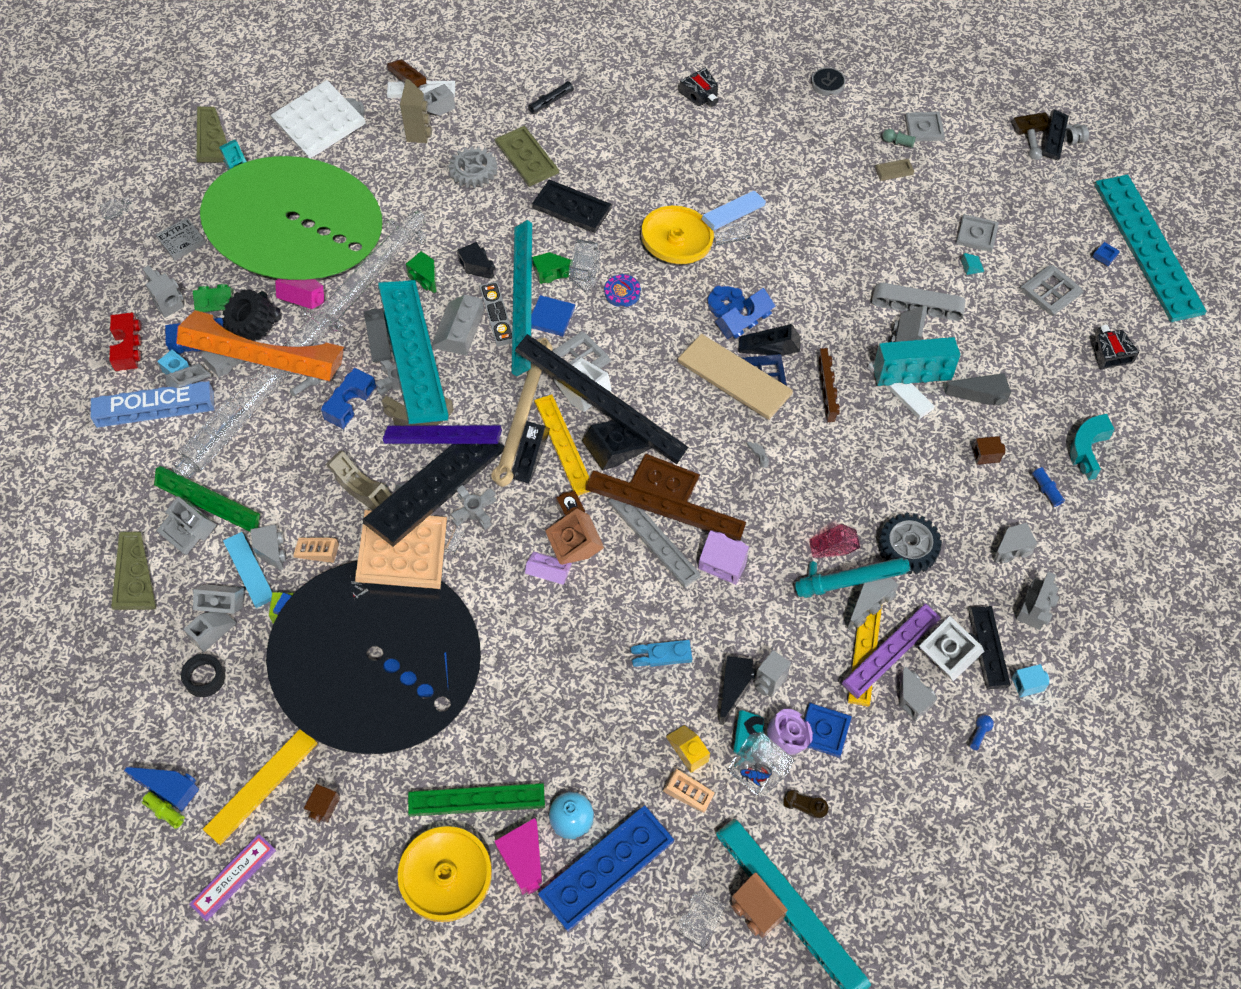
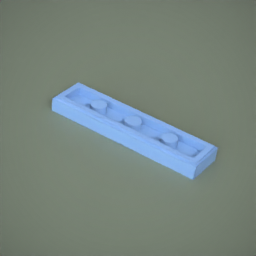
(733, 210)

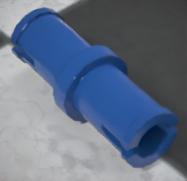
(1048, 487)

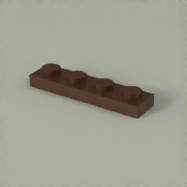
(827, 379)

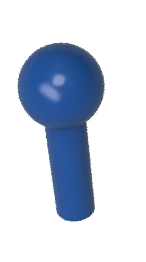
(984, 724)

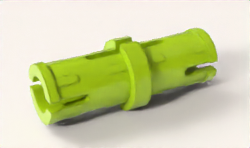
(163, 810)

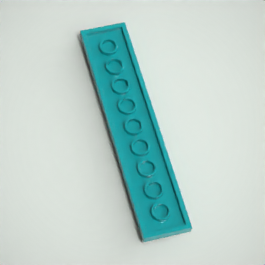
(1150, 248)
(412, 352)

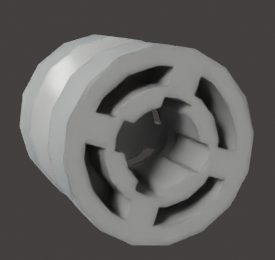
(1076, 135)

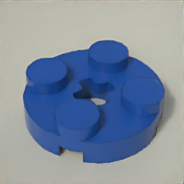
(723, 293)

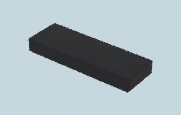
(1055, 135)

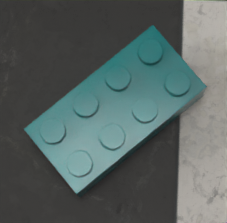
(916, 361)

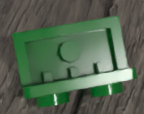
(212, 299)

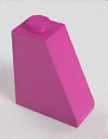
(305, 293)
(522, 856)

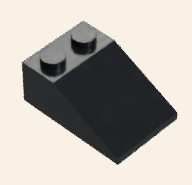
(612, 444)

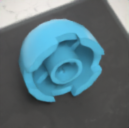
(571, 815)

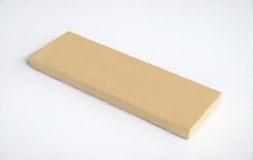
(735, 376)

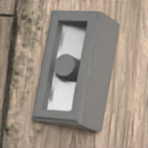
(186, 376)

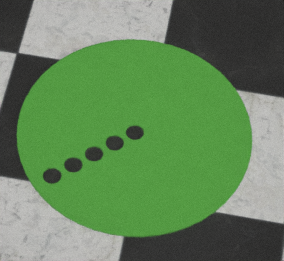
(249, 226)

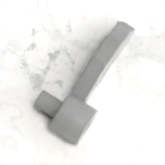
(760, 452)

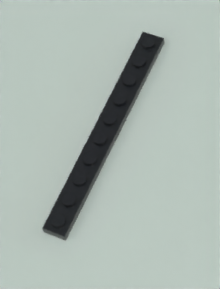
(601, 398)

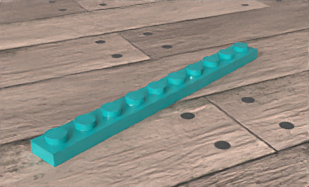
(521, 293)

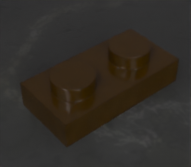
(1037, 121)

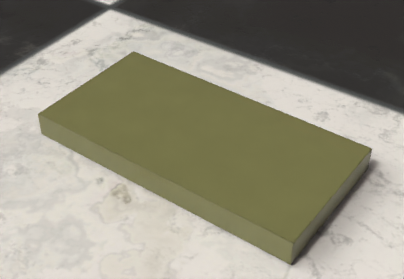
(526, 156)

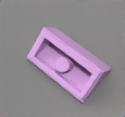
(547, 568)

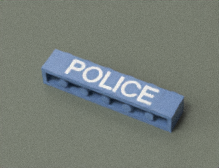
(152, 404)

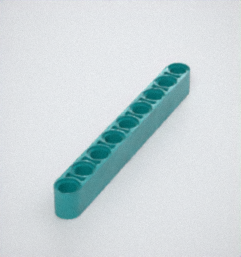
(799, 915)

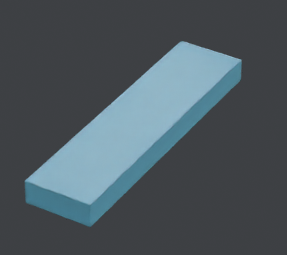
(248, 569)

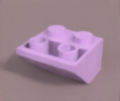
(723, 557)

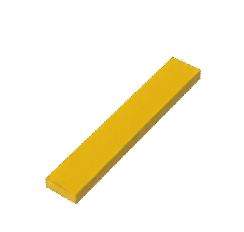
(563, 444)
(865, 646)
(259, 787)

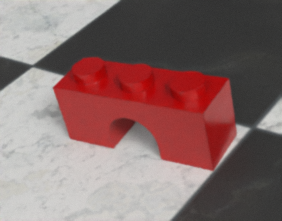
(126, 354)

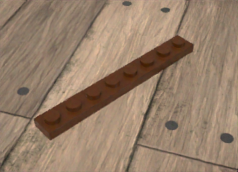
(665, 505)

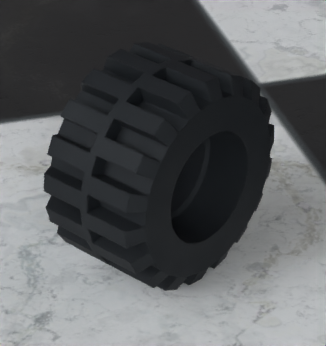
(248, 315)

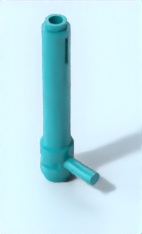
(820, 584)

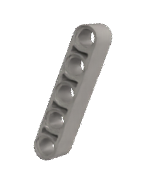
(908, 298)

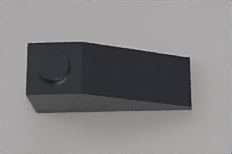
(773, 341)
(530, 451)
(736, 683)

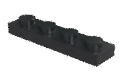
(992, 658)

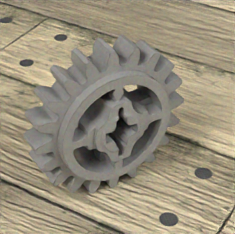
(474, 171)

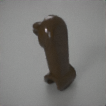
(809, 805)

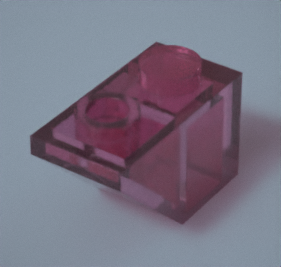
(835, 542)

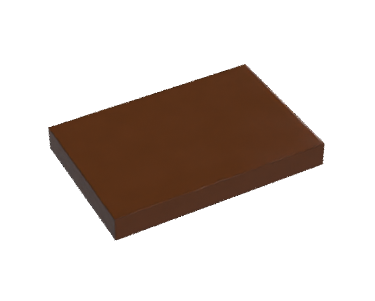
(665, 478)

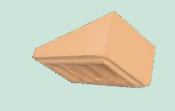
(328, 556)
(684, 797)

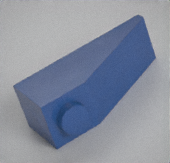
(168, 785)

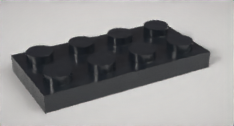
(572, 206)

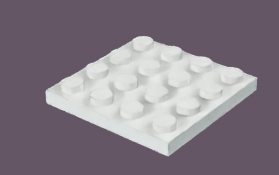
(318, 119)

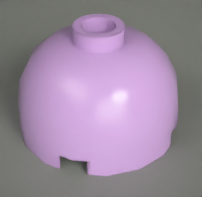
(789, 731)

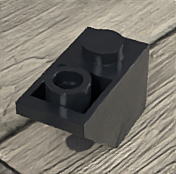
(475, 261)

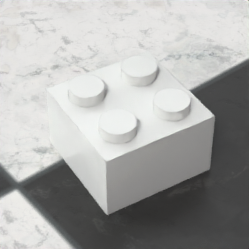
(951, 648)

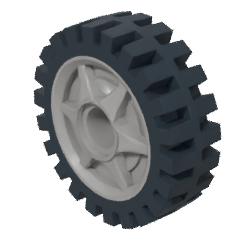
(916, 531)

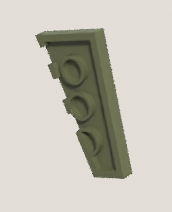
(209, 135)
(132, 580)

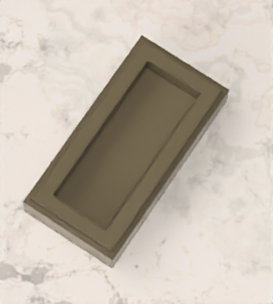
(894, 169)

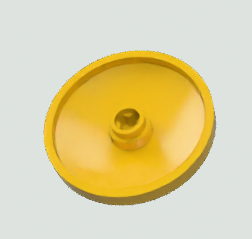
(676, 234)
(444, 874)

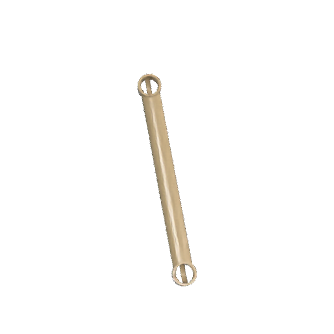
(518, 423)

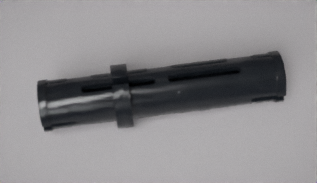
(545, 100)

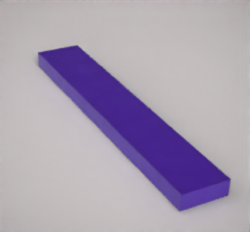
(442, 434)

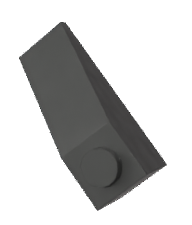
(377, 335)
(983, 389)

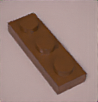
(405, 71)

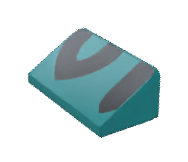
(746, 725)

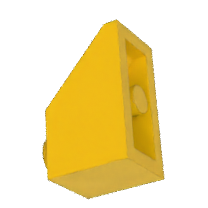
(689, 748)

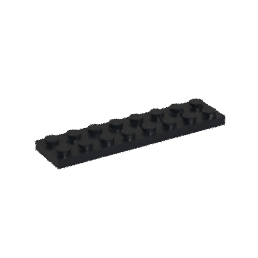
(429, 489)

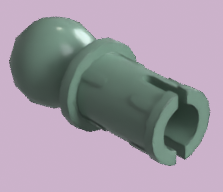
(889, 136)

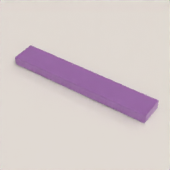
(890, 651)

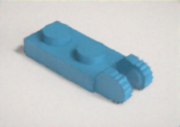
(663, 653)

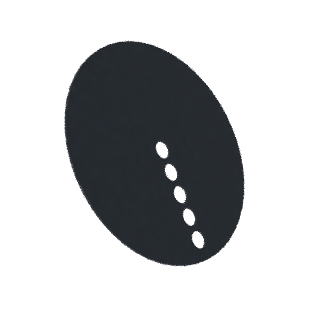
(342, 696)

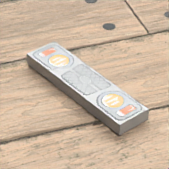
(496, 313)

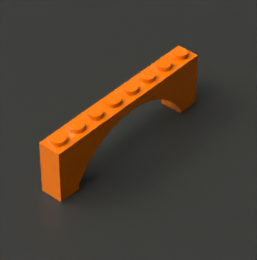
(204, 333)

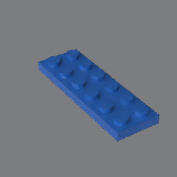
(605, 868)

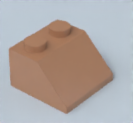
(574, 538)
(758, 906)

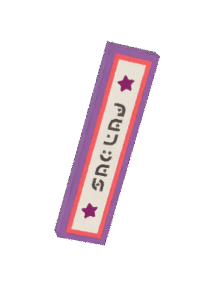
(232, 877)

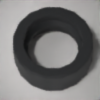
(212, 687)

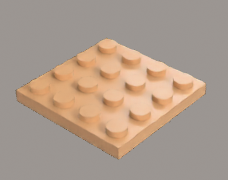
(411, 562)

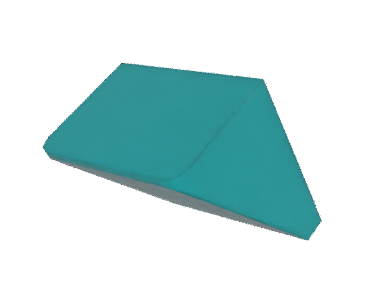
(971, 264)

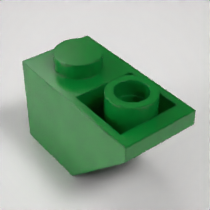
(550, 267)
(423, 270)

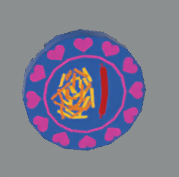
(622, 290)

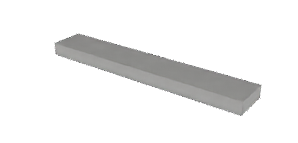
(657, 542)

